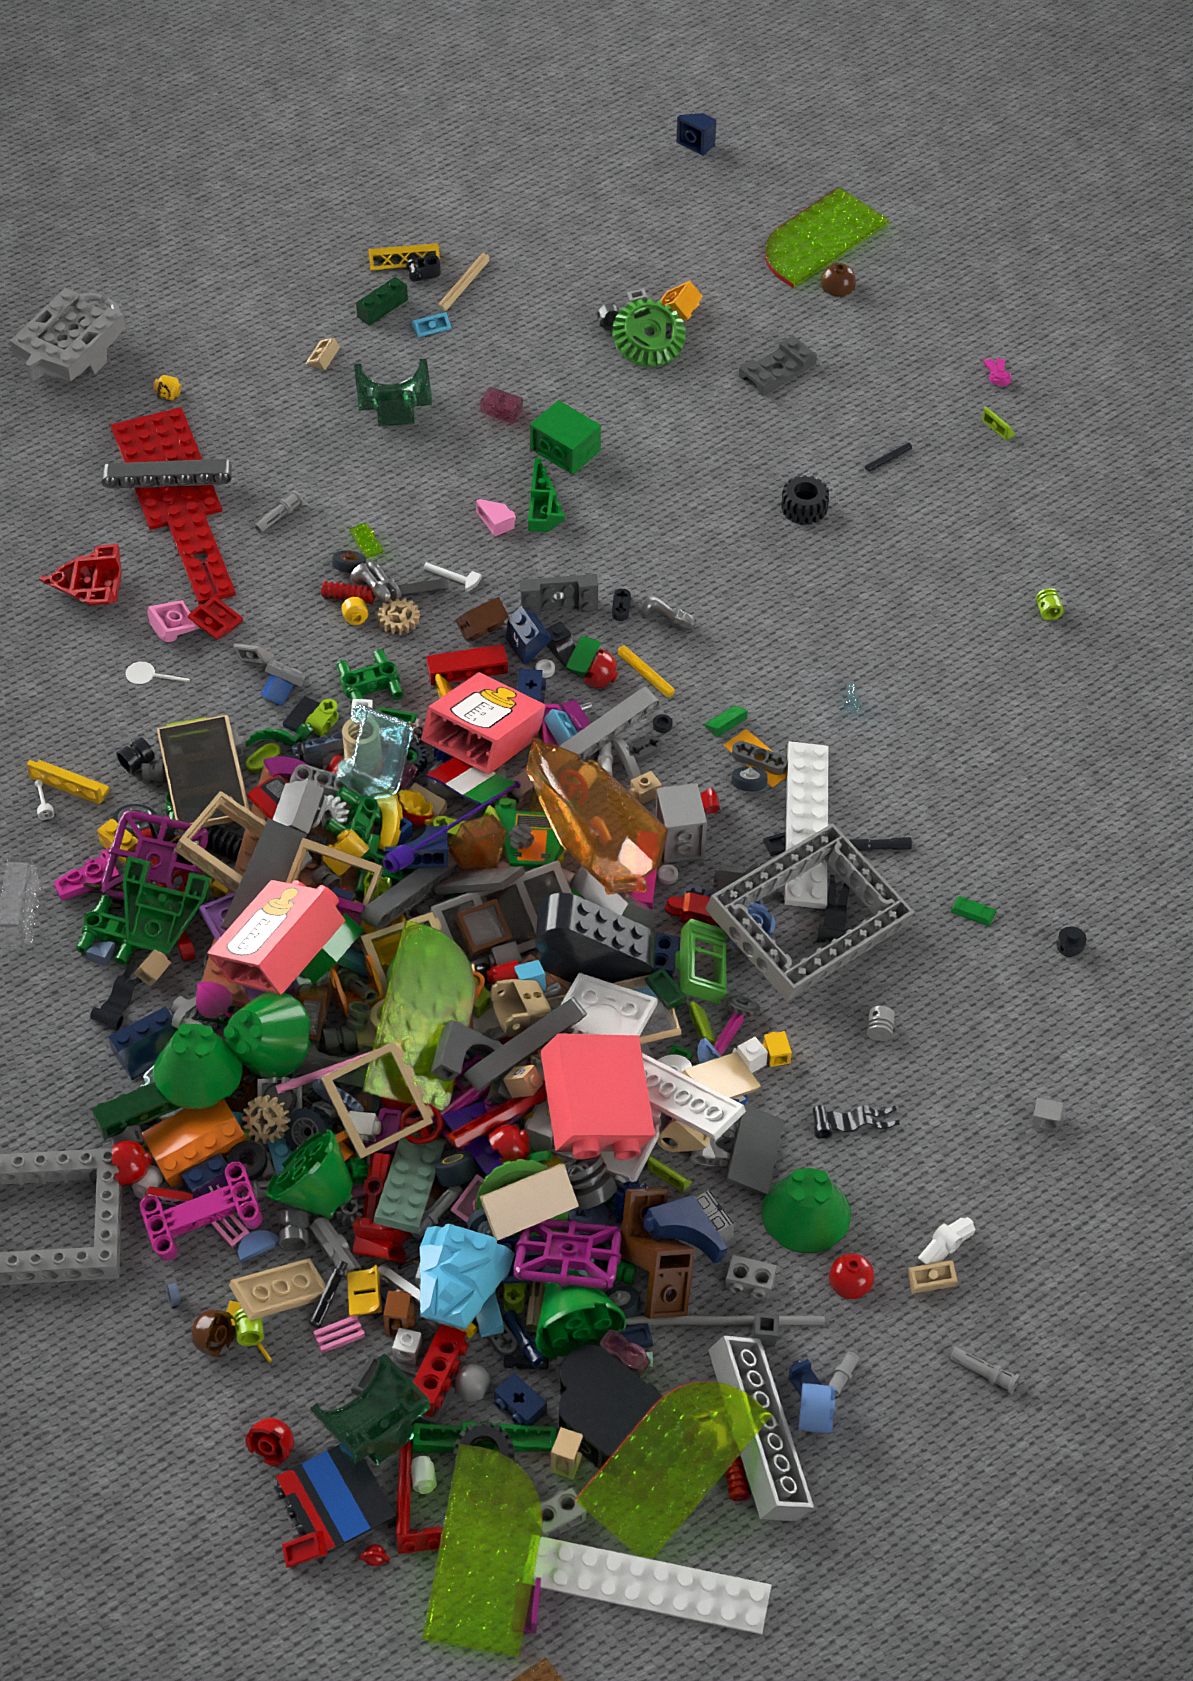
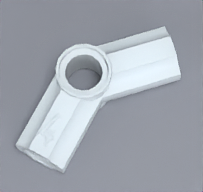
(947, 1240)

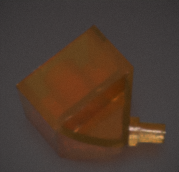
(478, 843)

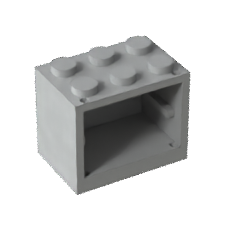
(684, 817)

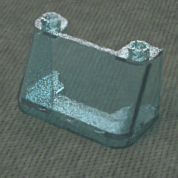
(377, 755)

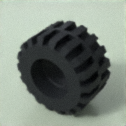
(803, 510)
(486, 1433)

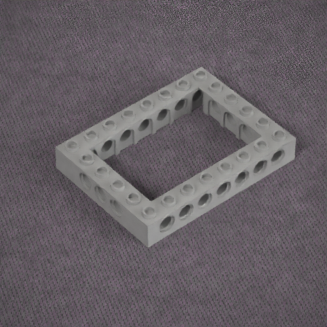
(730, 911)
(71, 1263)

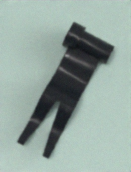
(835, 913)
(118, 1001)
(850, 1121)

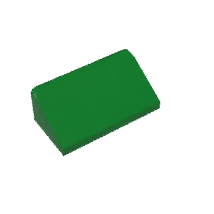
(583, 656)
(726, 720)

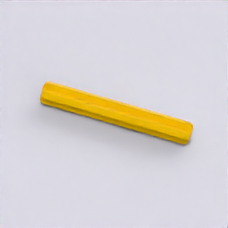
(647, 672)

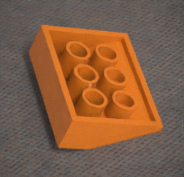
(192, 1138)

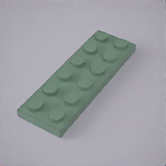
(408, 1185)

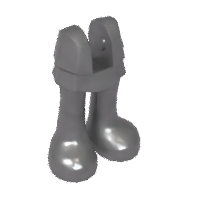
(377, 580)
(678, 618)

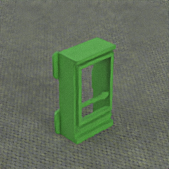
(685, 961)

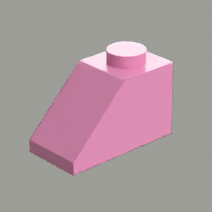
(496, 516)

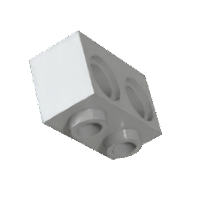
(752, 1272)
(561, 1519)

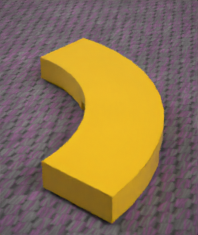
(391, 818)

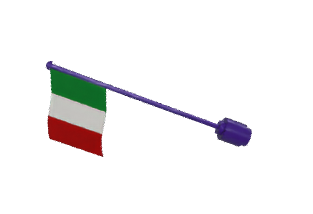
(466, 782)

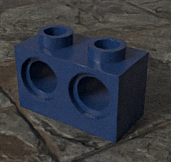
(667, 956)

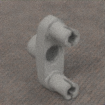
(186, 1012)

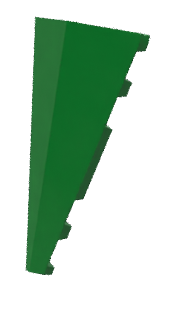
(544, 508)

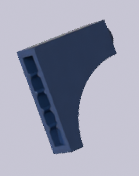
(430, 855)
(686, 1222)

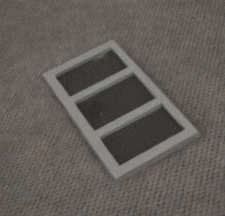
(517, 902)

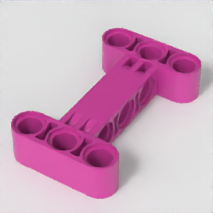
(200, 1211)

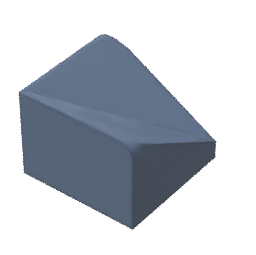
(101, 952)

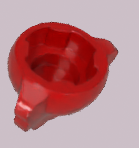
(374, 1555)

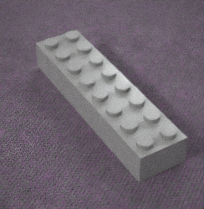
(771, 1455)

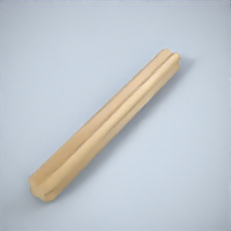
(463, 282)

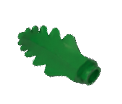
(303, 732)

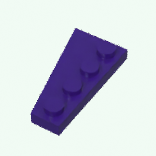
(480, 1147)

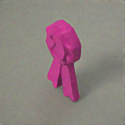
(998, 375)

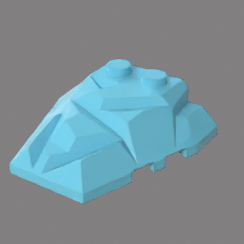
(459, 1273)

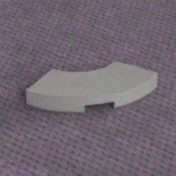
(628, 761)

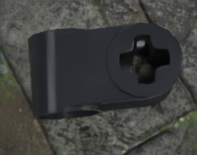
(426, 268)

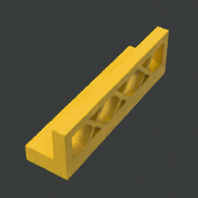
(400, 250)
(67, 781)

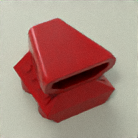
(379, 1241)

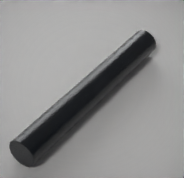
(891, 455)

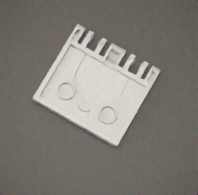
(609, 1007)

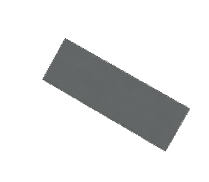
(269, 862)

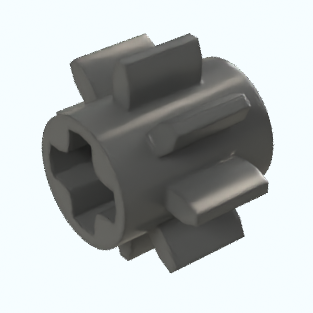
(521, 836)

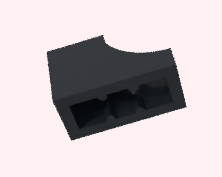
(561, 643)

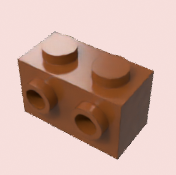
(398, 1312)

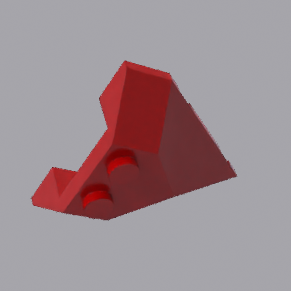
(90, 578)

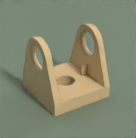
(685, 1136)

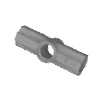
(334, 1245)

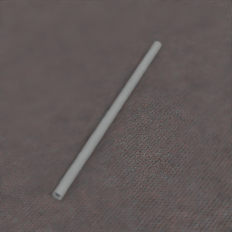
(723, 1320)

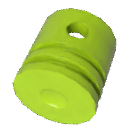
(1048, 603)
(248, 1332)

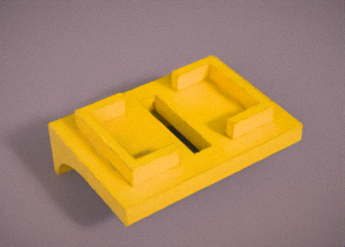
(364, 1281)

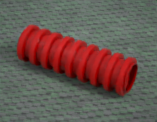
(347, 591)
(737, 1480)

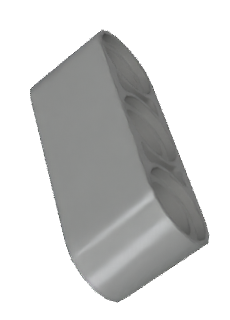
(328, 778)

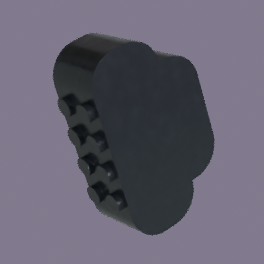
(592, 941)
(601, 1401)

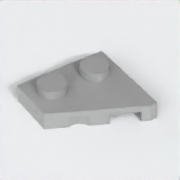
(280, 670)

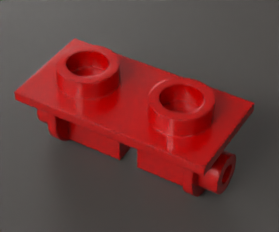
(424, 1541)

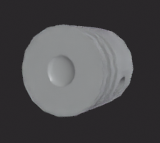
(881, 1025)

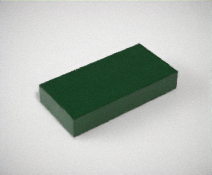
(665, 989)

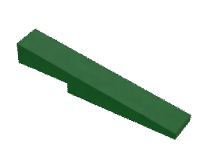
(442, 1438)

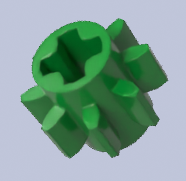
(358, 1170)

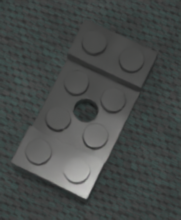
(791, 357)
(576, 591)

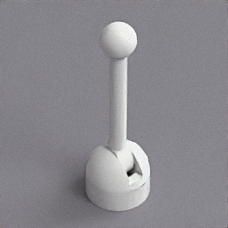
(43, 807)

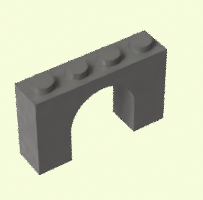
(450, 1054)
(316, 1060)

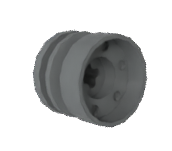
(590, 1181)

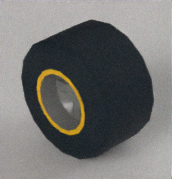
(455, 1169)

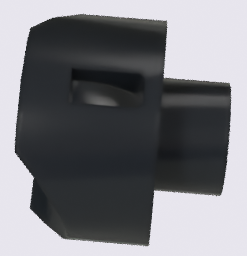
(1071, 941)

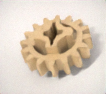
(398, 616)
(263, 1122)

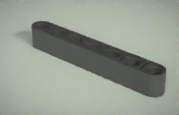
(166, 473)
(406, 894)
(525, 1044)

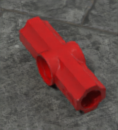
(377, 1173)

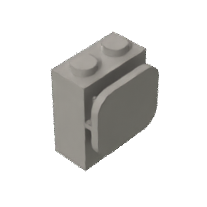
(301, 805)

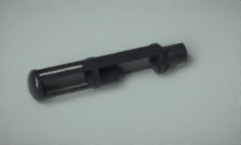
(328, 1295)

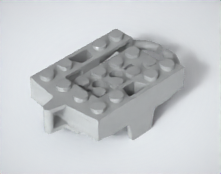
(72, 343)

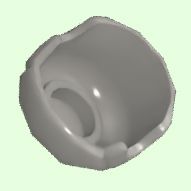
(472, 1382)

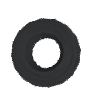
(252, 1148)

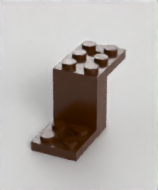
(665, 1258)

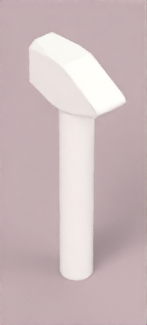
(470, 581)

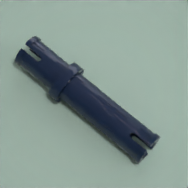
(527, 1343)

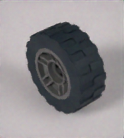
(304, 1119)

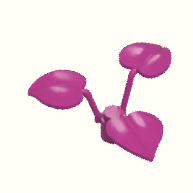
(213, 999)

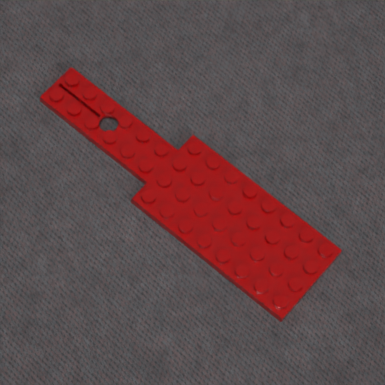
(181, 508)

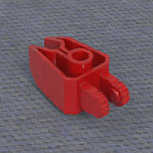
(690, 907)

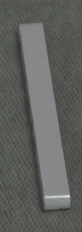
(599, 733)

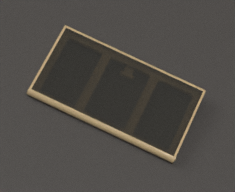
(198, 765)

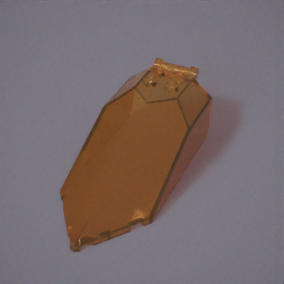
(596, 818)

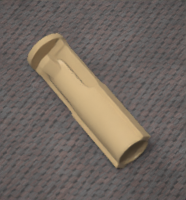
(535, 1301)

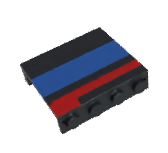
(334, 1498)

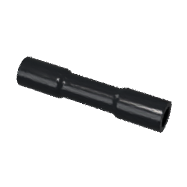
(900, 843)

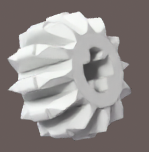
(337, 811)

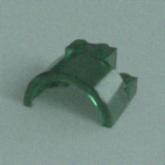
(394, 401)
(379, 1417)

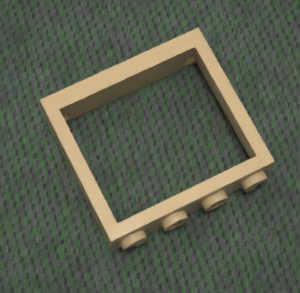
(308, 845)
(204, 859)
(368, 948)
(407, 1074)

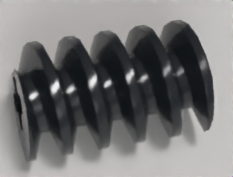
(223, 843)

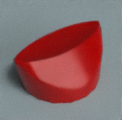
(710, 801)

